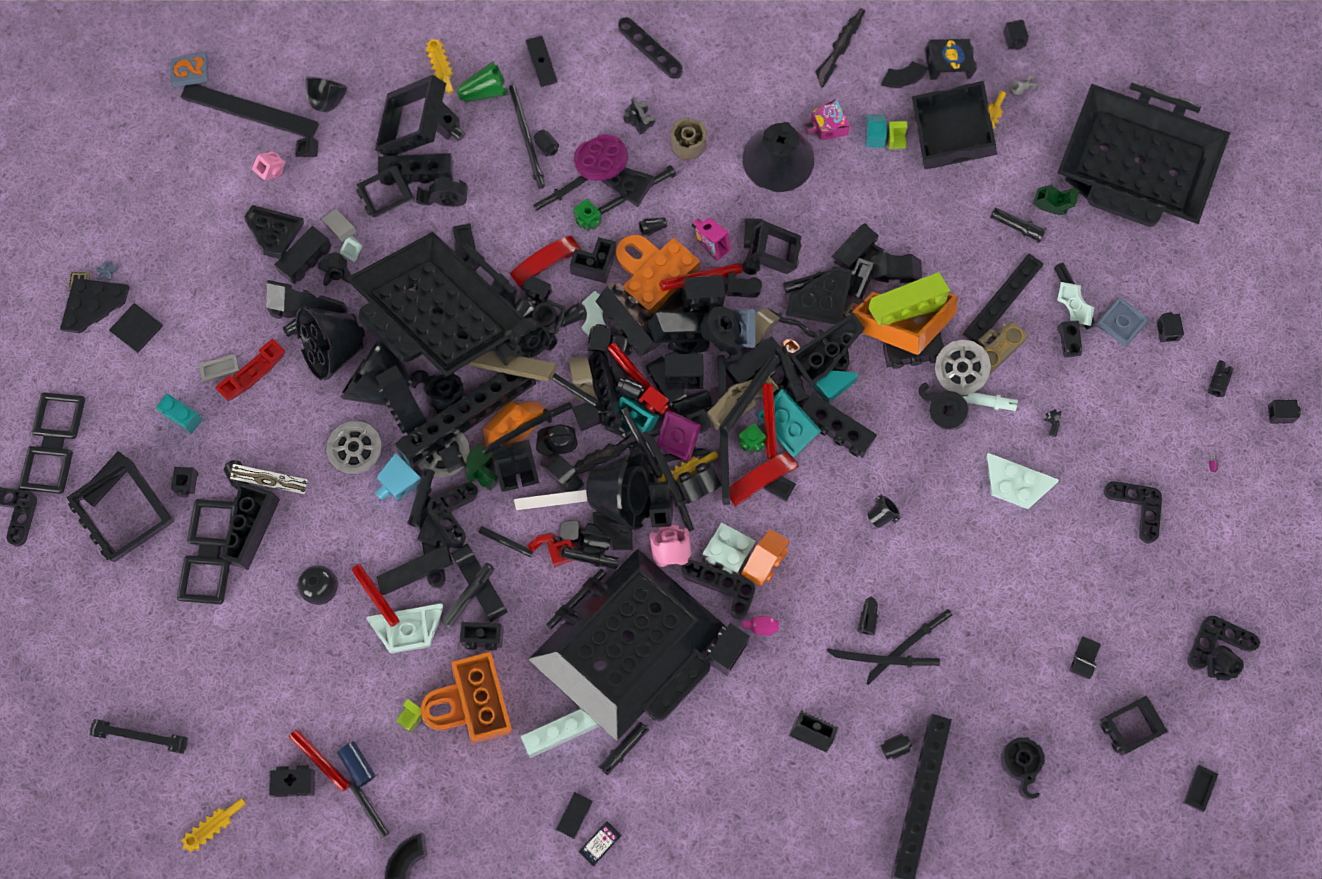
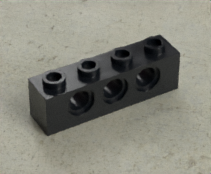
(423, 162)
(849, 426)

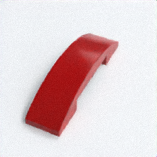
(544, 259)
(252, 372)
(761, 477)

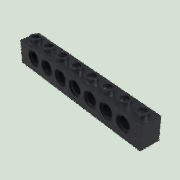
(461, 421)
(921, 797)

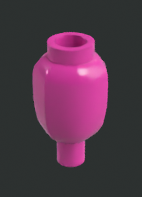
(762, 625)

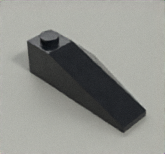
(285, 302)
(822, 354)

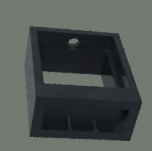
(401, 182)
(759, 242)
(1149, 714)

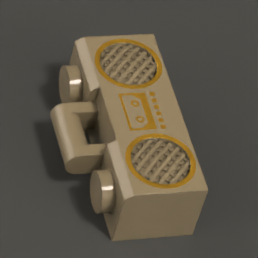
(1004, 343)

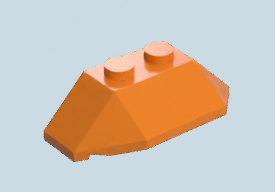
(509, 418)

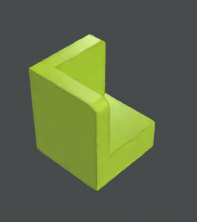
(896, 134)
(410, 716)

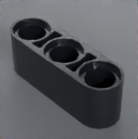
(671, 391)

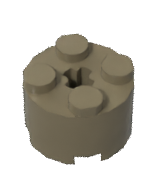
(688, 138)

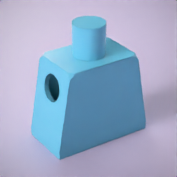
(397, 479)

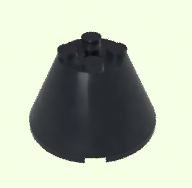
(778, 158)
(328, 339)
(363, 381)

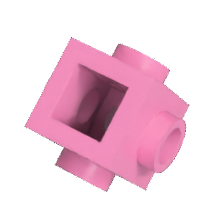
(268, 165)

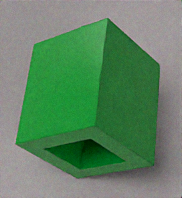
(587, 215)
(752, 439)

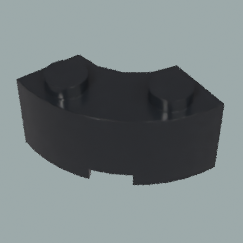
(893, 267)
(405, 857)

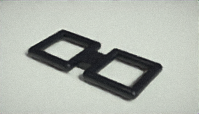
(52, 443)
(208, 554)

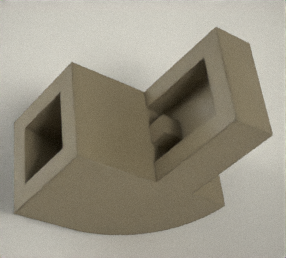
(764, 324)
(581, 374)

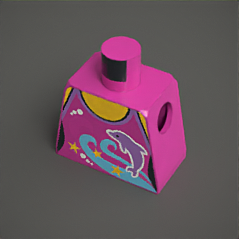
(828, 121)
(712, 237)

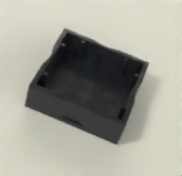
(954, 125)

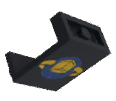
(949, 56)

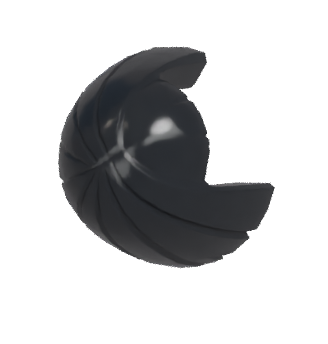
(324, 94)

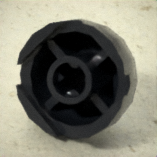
(317, 585)

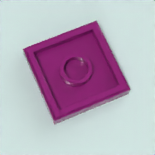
(678, 435)

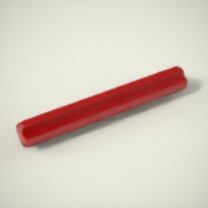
(769, 420)
(375, 595)
(319, 760)

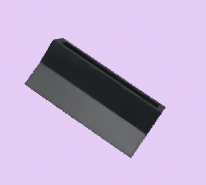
(855, 246)

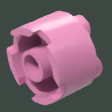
(670, 546)

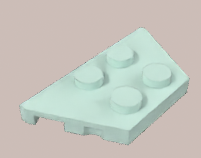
(1017, 483)
(414, 630)

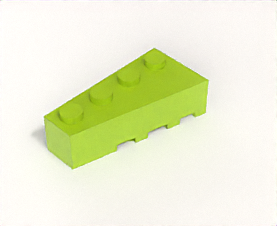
(910, 300)

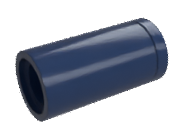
(356, 764)

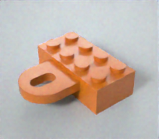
(653, 267)
(474, 701)

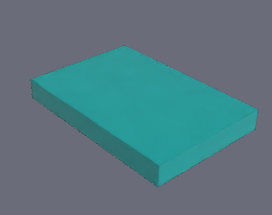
(792, 424)

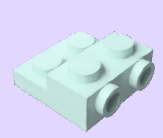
(728, 549)

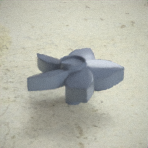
(106, 270)

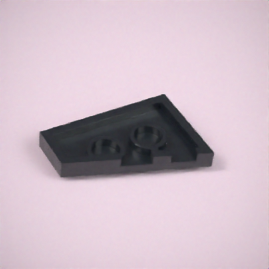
(631, 185)

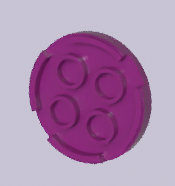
(601, 157)

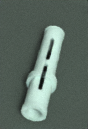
(991, 401)

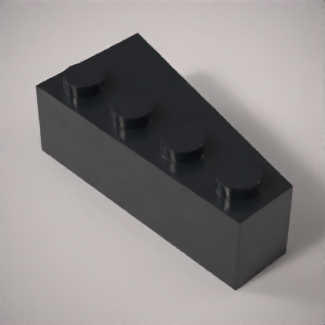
(629, 317)
(249, 522)

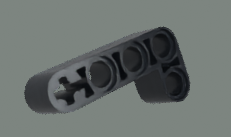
(716, 585)
(486, 595)

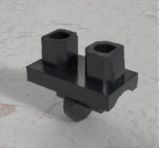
(636, 115)

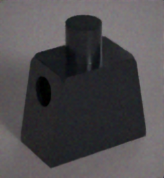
(449, 124)

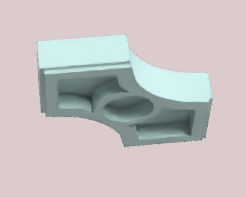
(1079, 310)
(594, 312)

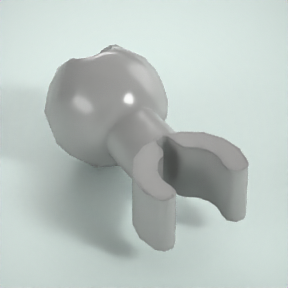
(1018, 87)

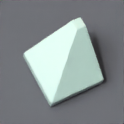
(351, 248)

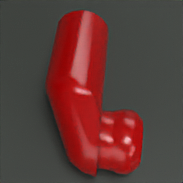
(540, 539)

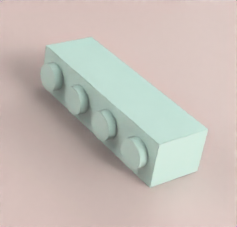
(558, 732)

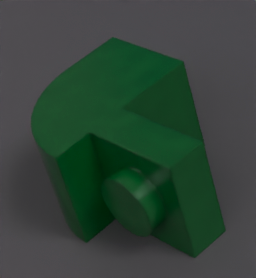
(1055, 201)
(477, 468)

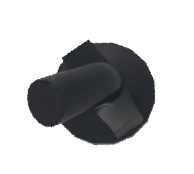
(1053, 417)

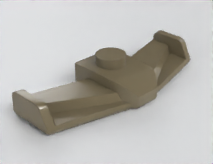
(728, 400)

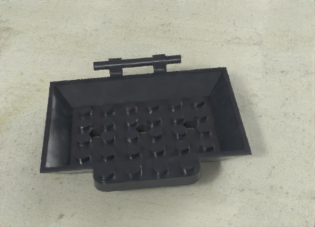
(1156, 136)
(443, 285)
(640, 674)

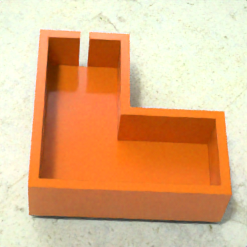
(911, 333)

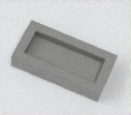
(339, 225)
(219, 368)

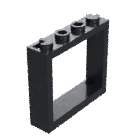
(429, 88)
(87, 522)

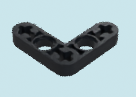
(1146, 505)
(19, 508)
(445, 512)
(1212, 636)

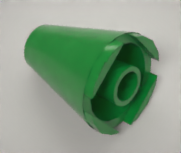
(483, 84)

